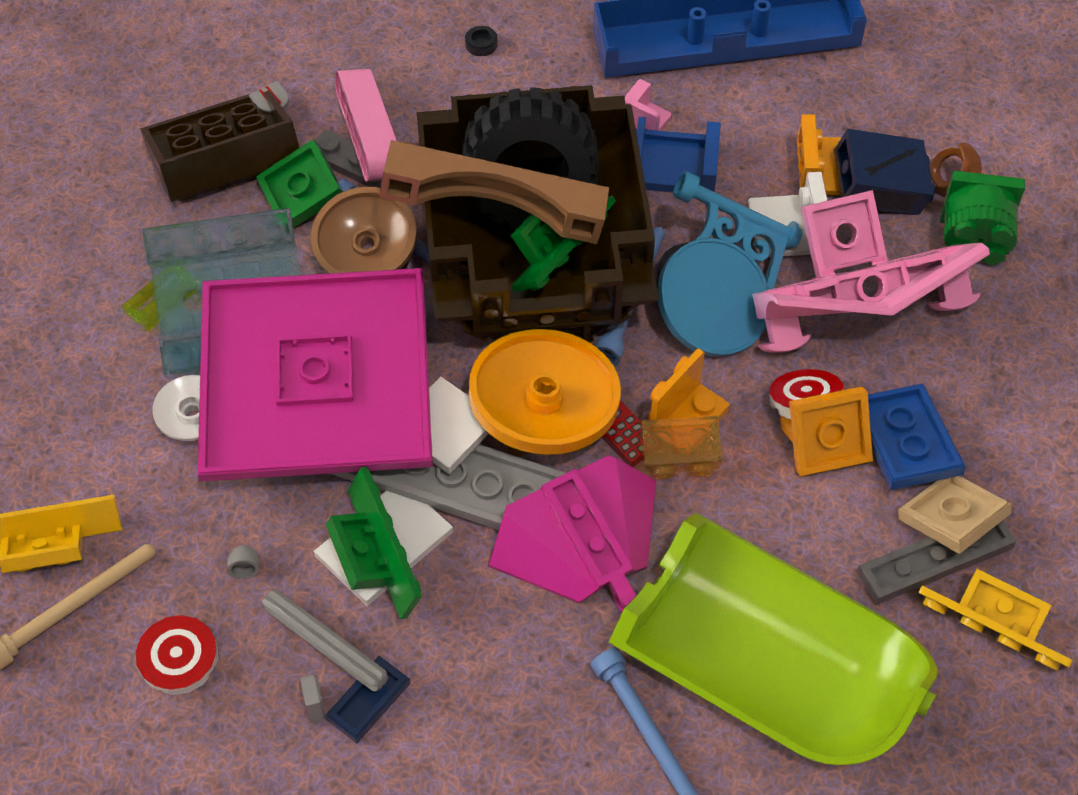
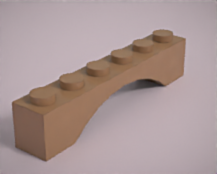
(424, 174)

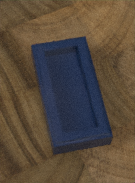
(362, 707)

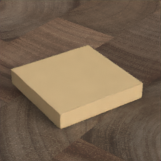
(954, 512)

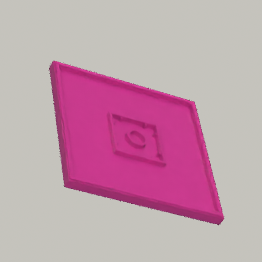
(313, 375)

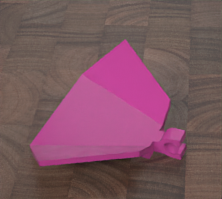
(580, 532)

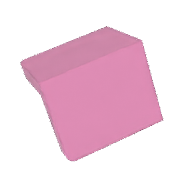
(640, 100)

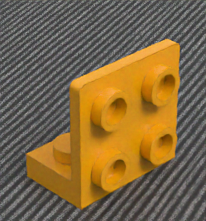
(816, 154)
(685, 395)

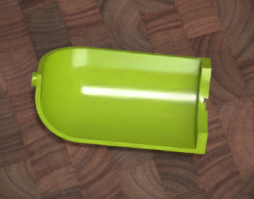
(777, 648)

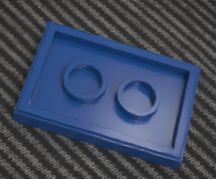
(911, 438)

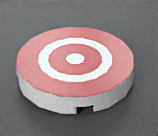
(800, 385)
(177, 654)

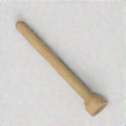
(10, 644)

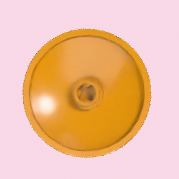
(544, 391)

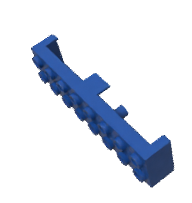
(693, 33)

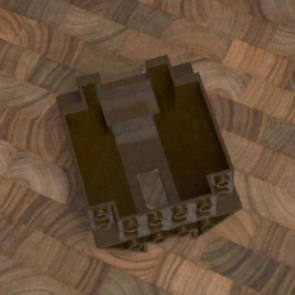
(479, 261)

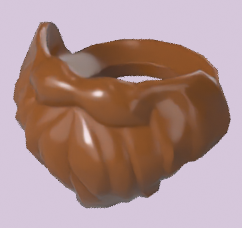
(966, 153)

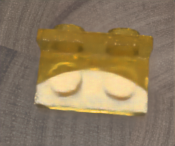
(681, 446)

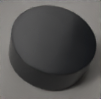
(481, 41)

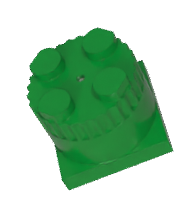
(982, 211)

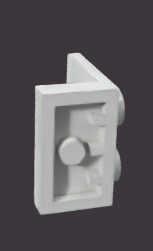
(788, 209)

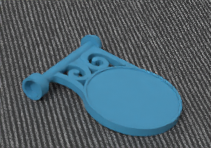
(711, 281)

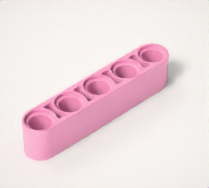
(365, 120)

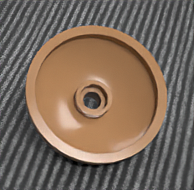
(361, 219)

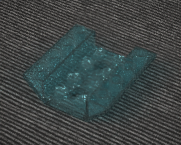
(207, 251)

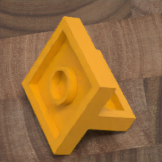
(829, 431)

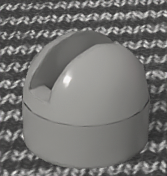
(243, 557)

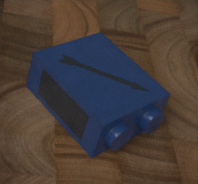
(889, 166)

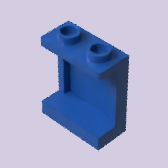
(669, 154)

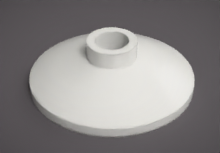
(173, 405)

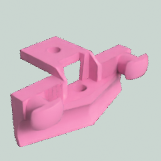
(898, 280)

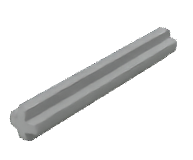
(325, 640)

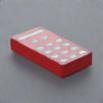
(626, 436)

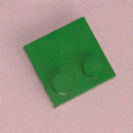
(300, 183)

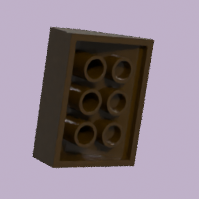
(219, 145)

